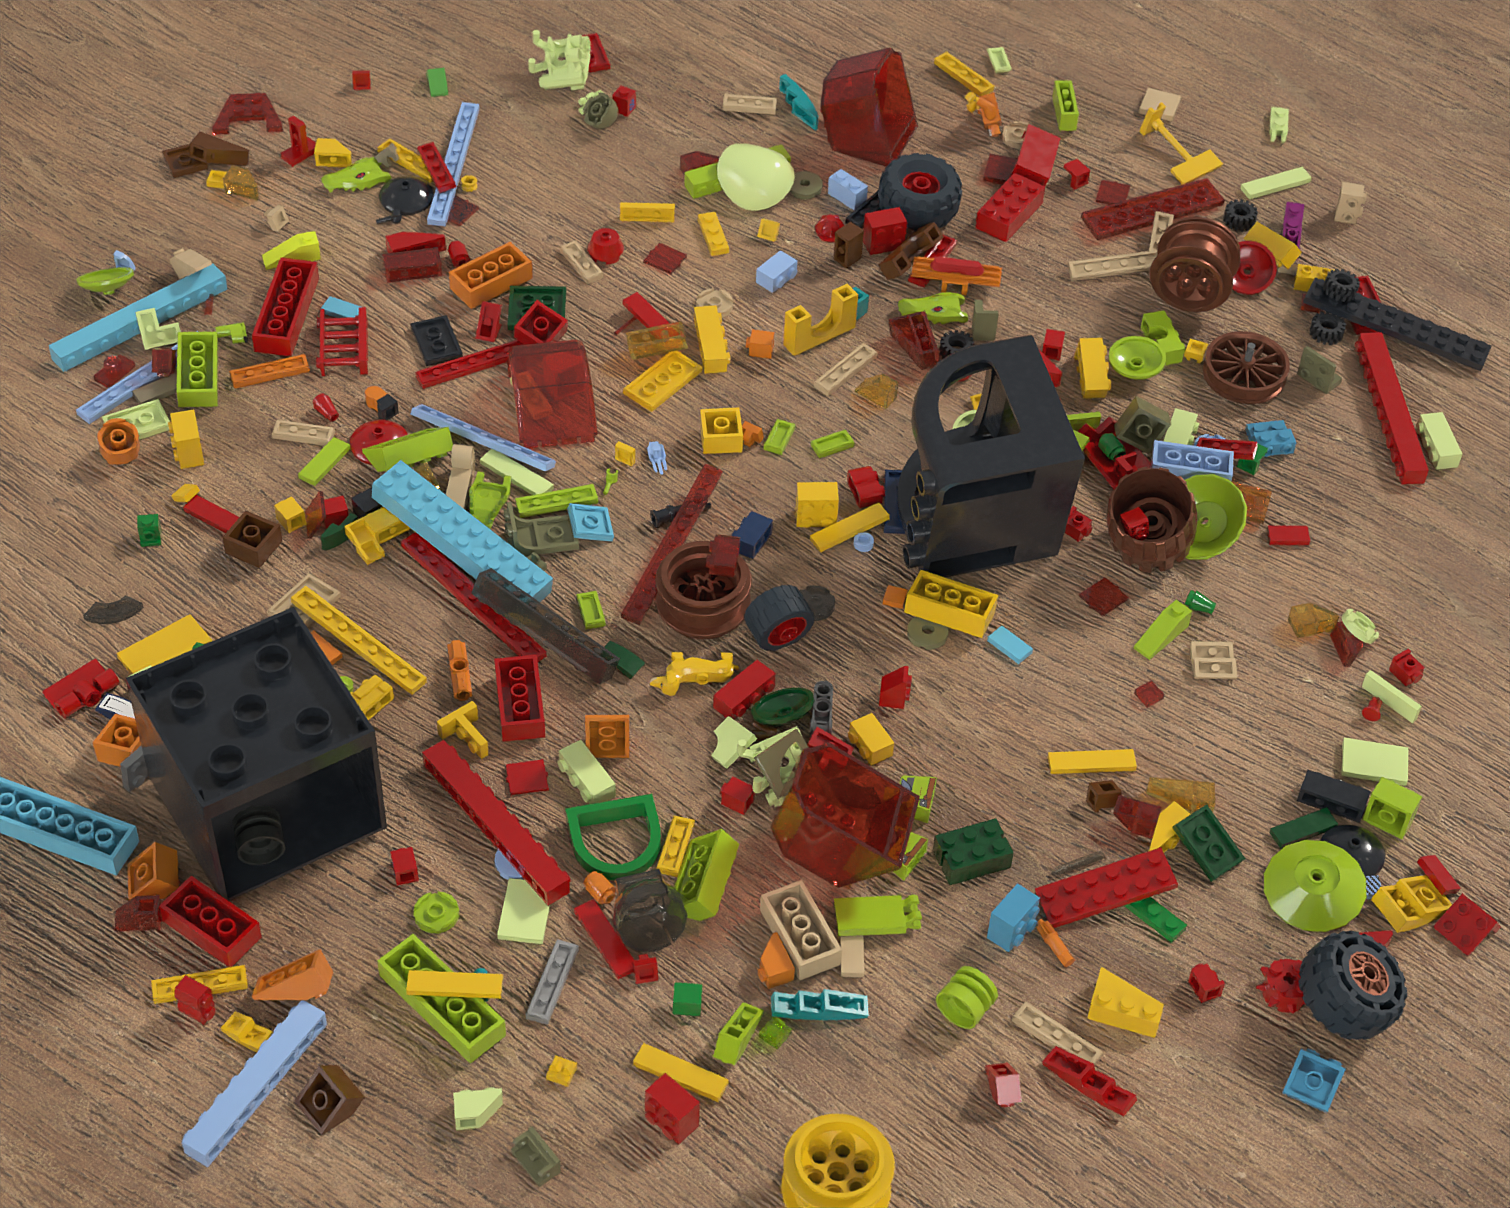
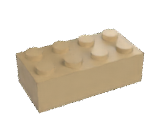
(801, 929)

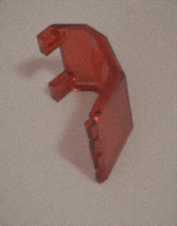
(552, 393)

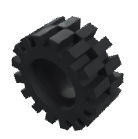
(1234, 209)
(1341, 285)
(1327, 335)
(954, 339)

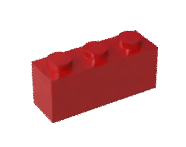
(744, 690)

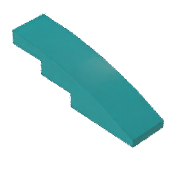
(800, 102)
(817, 1006)

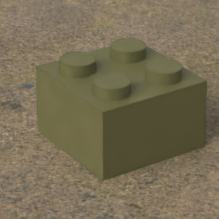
(1142, 424)

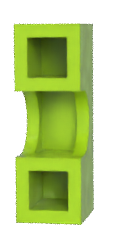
(1159, 326)

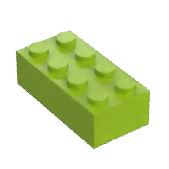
(197, 369)

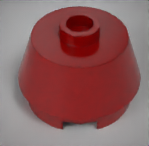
(605, 246)

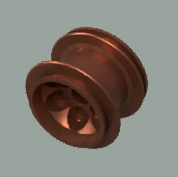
(1195, 264)

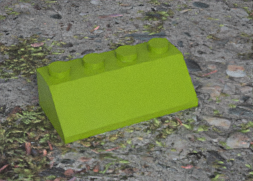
(410, 448)
(706, 873)

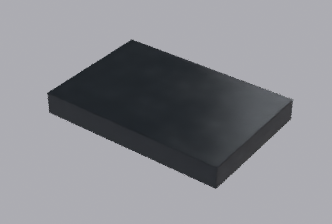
(436, 340)

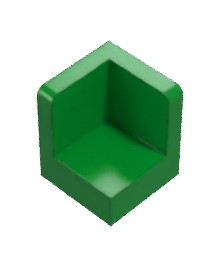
(1252, 466)
(687, 999)

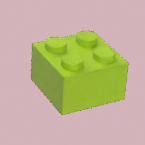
(1392, 808)

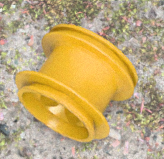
(824, 1140)

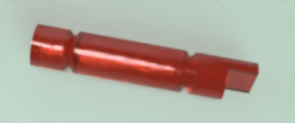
(209, 305)

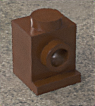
(1102, 795)

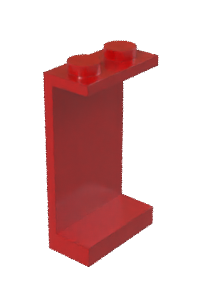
(1036, 155)

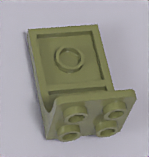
(539, 534)

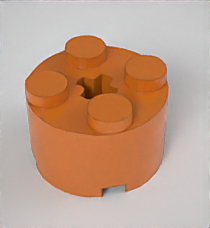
(128, 445)

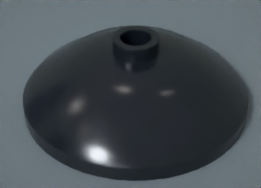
(407, 194)
(1368, 848)

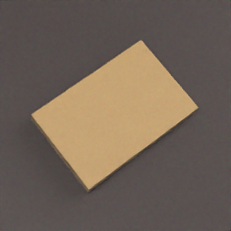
(319, 587)

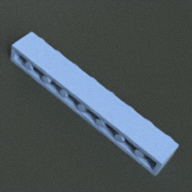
(254, 1083)

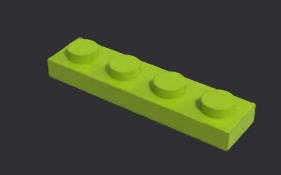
(555, 500)

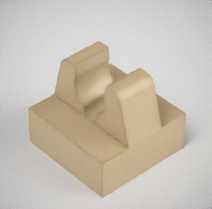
(276, 217)

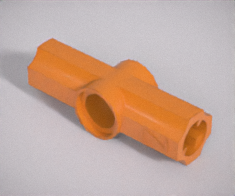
(459, 670)

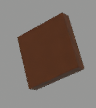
(180, 162)

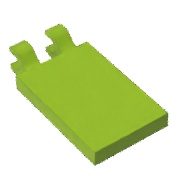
(876, 915)

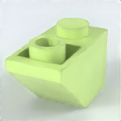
(476, 1107)

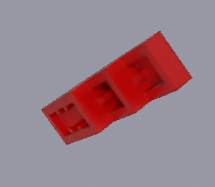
(1090, 1082)

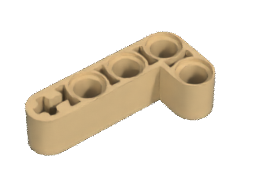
(461, 474)

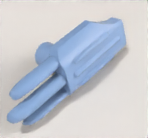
(657, 455)

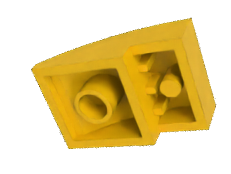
(1411, 903)

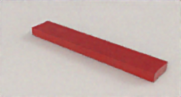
(464, 365)

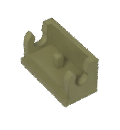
(536, 1157)

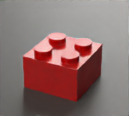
(884, 230)
(540, 325)
(671, 1108)

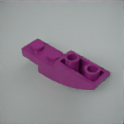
(1293, 222)

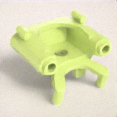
(566, 73)
(760, 783)

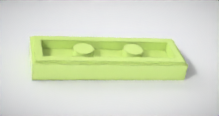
(1391, 696)

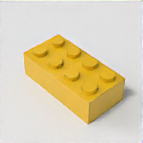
(951, 603)

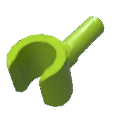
(610, 478)

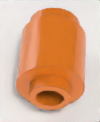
(599, 888)

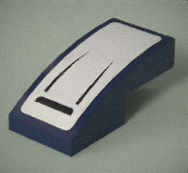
(114, 704)

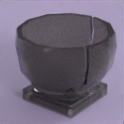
(644, 910)

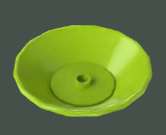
(1224, 509)
(1313, 903)

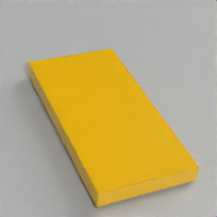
(662, 380)
(163, 645)

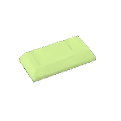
(999, 59)

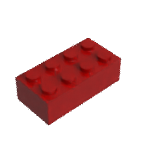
(1010, 207)
(519, 698)
(210, 921)

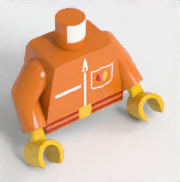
(988, 109)

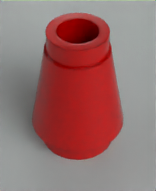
(325, 406)

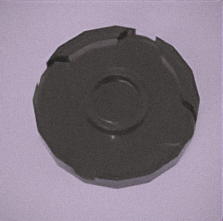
(819, 601)

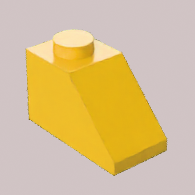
(331, 153)

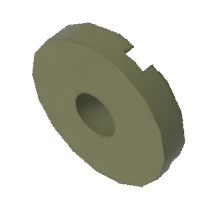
(811, 179)
(929, 641)

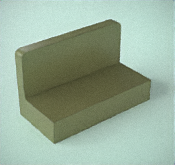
(984, 323)

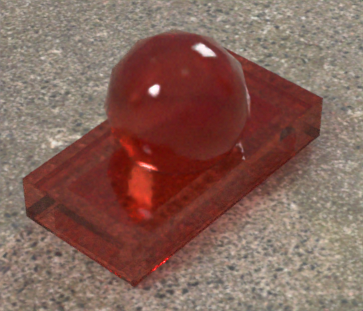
(113, 370)
(1345, 644)

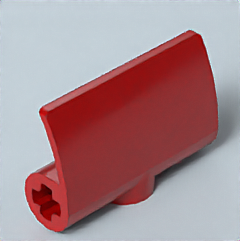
(81, 688)

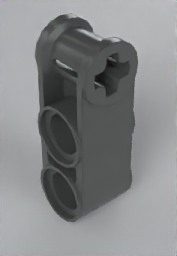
(822, 707)

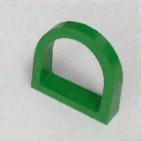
(609, 812)

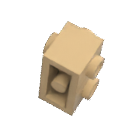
(1349, 203)

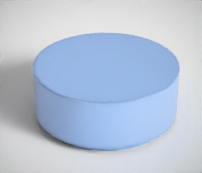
(863, 542)

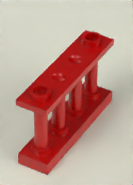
(359, 347)

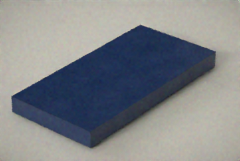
(891, 482)

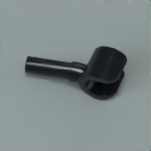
(395, 217)

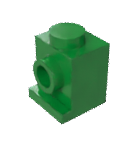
(149, 530)

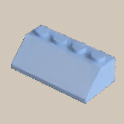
(1192, 460)

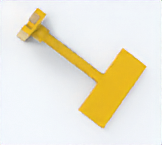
(1193, 166)

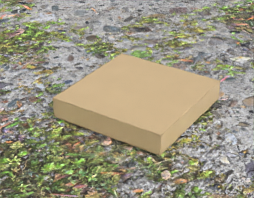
(1154, 97)

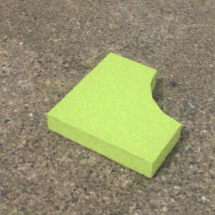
(728, 735)

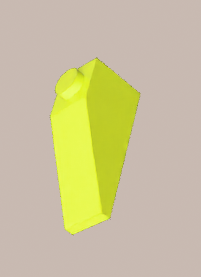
(299, 247)

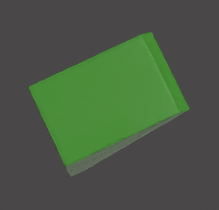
(437, 82)

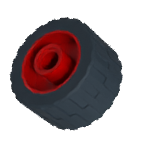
(779, 617)

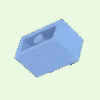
(847, 189)
(776, 271)

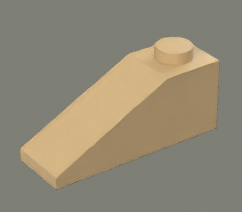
(188, 262)

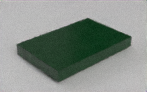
(1208, 843)

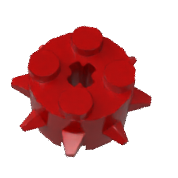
(1282, 985)

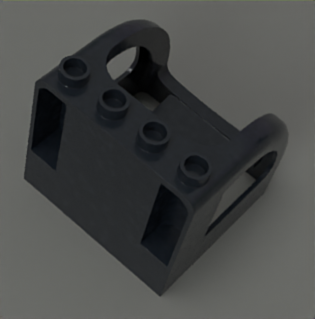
(1000, 483)

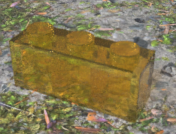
(656, 340)

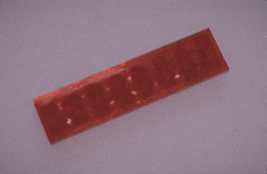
(1140, 211)

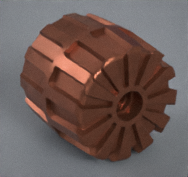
(1167, 505)

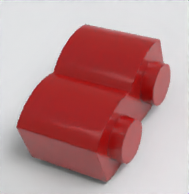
(865, 486)
(195, 1000)

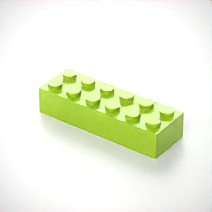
(462, 1021)

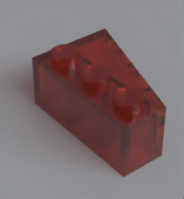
(915, 338)

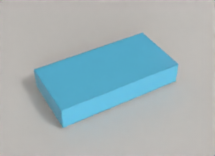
(339, 308)
(1010, 644)

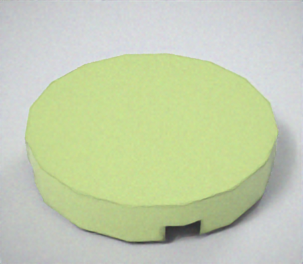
(1360, 626)

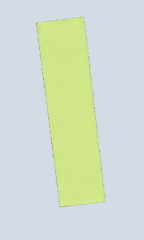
(1275, 183)
(520, 475)

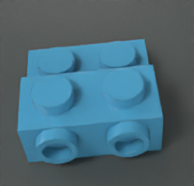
(1273, 436)
(1314, 1080)

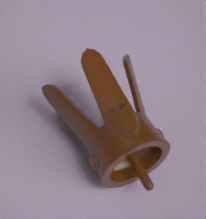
(766, 731)

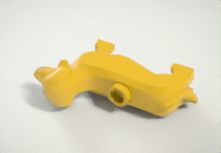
(694, 670)

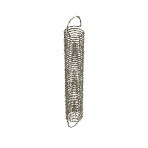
(1082, 858)

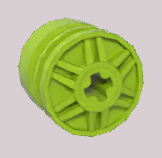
(967, 997)

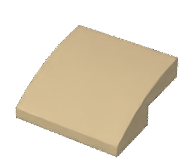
(1213, 660)

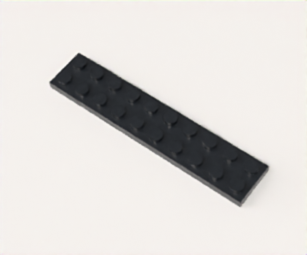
(1402, 326)

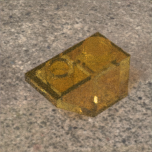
(1311, 620)

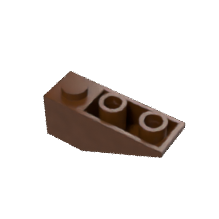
(217, 151)

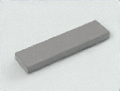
(552, 982)

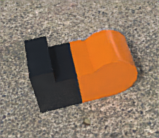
(382, 402)

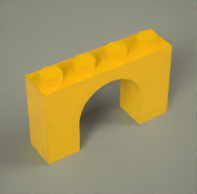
(841, 318)

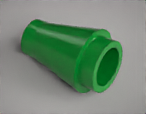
(1199, 602)

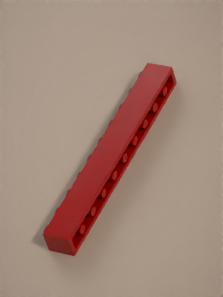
(1391, 408)
(496, 822)

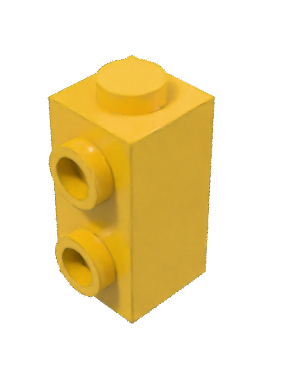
(1306, 274)

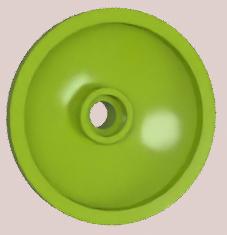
(106, 279)
(1137, 357)

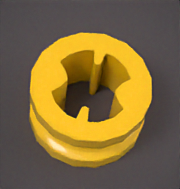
(469, 183)

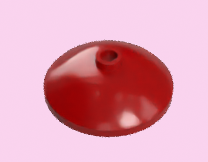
(1262, 268)
(373, 433)

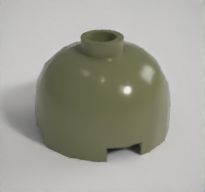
(600, 111)

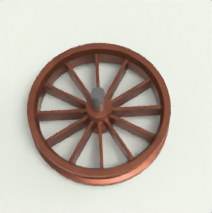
(1246, 367)

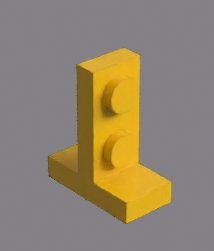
(460, 722)

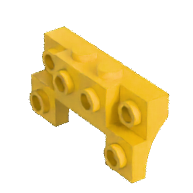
(372, 531)

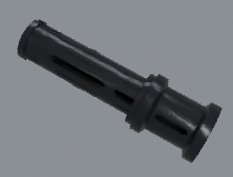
(667, 514)

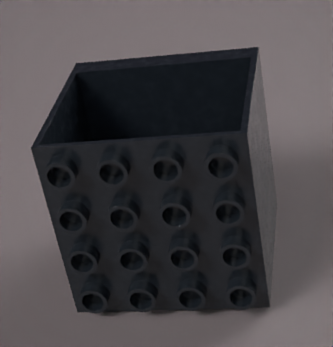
(252, 727)

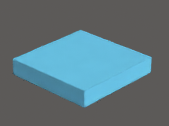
(590, 522)

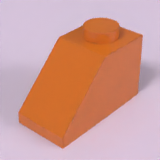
(775, 964)

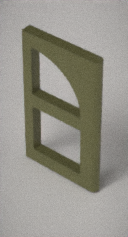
(770, 759)

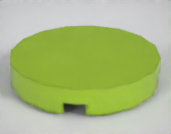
(436, 912)

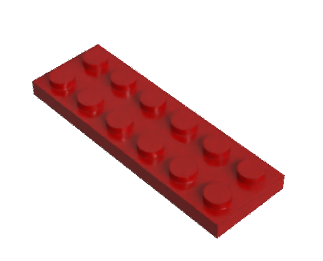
(1106, 888)

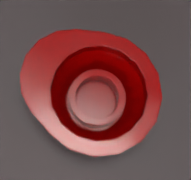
(827, 226)

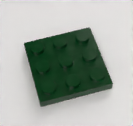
(523, 297)

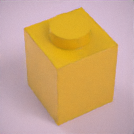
(290, 514)

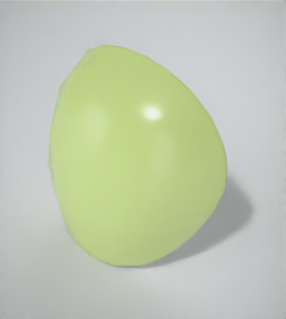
(754, 176)

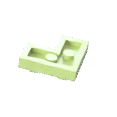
(152, 333)

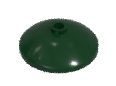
(783, 706)

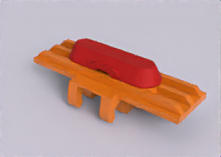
(956, 272)

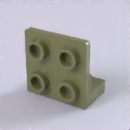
(1318, 370)

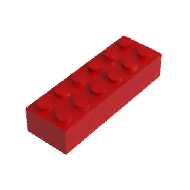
(285, 307)

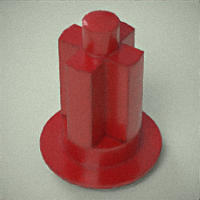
(1372, 711)

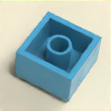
(1013, 918)

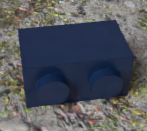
(753, 533)

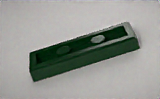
(1303, 828)

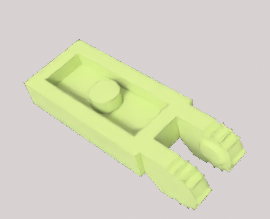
(1278, 123)

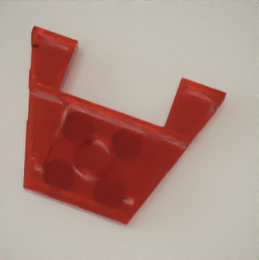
(247, 108)

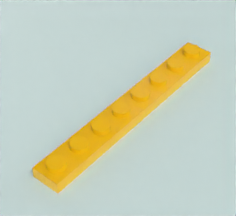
(359, 640)

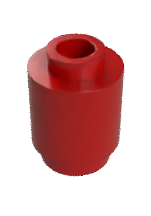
(458, 253)

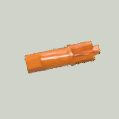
(1055, 943)

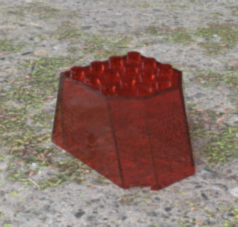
(869, 106)
(842, 817)

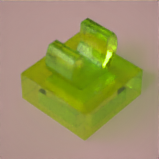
(775, 1032)

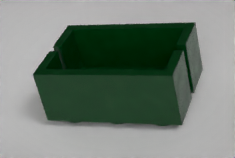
(972, 851)

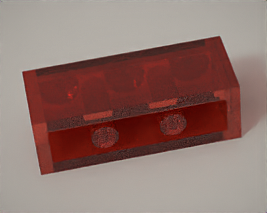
(412, 265)

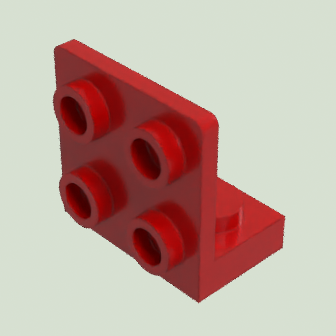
(1466, 925)

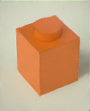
(760, 344)

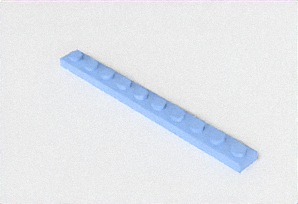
(454, 161)

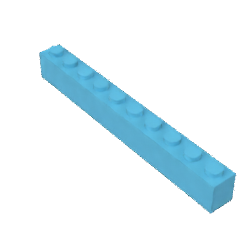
(123, 323)

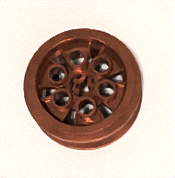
(718, 603)

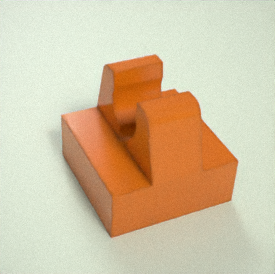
(751, 434)

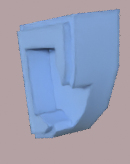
(122, 260)

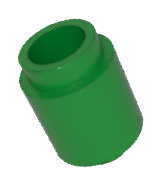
(1111, 446)

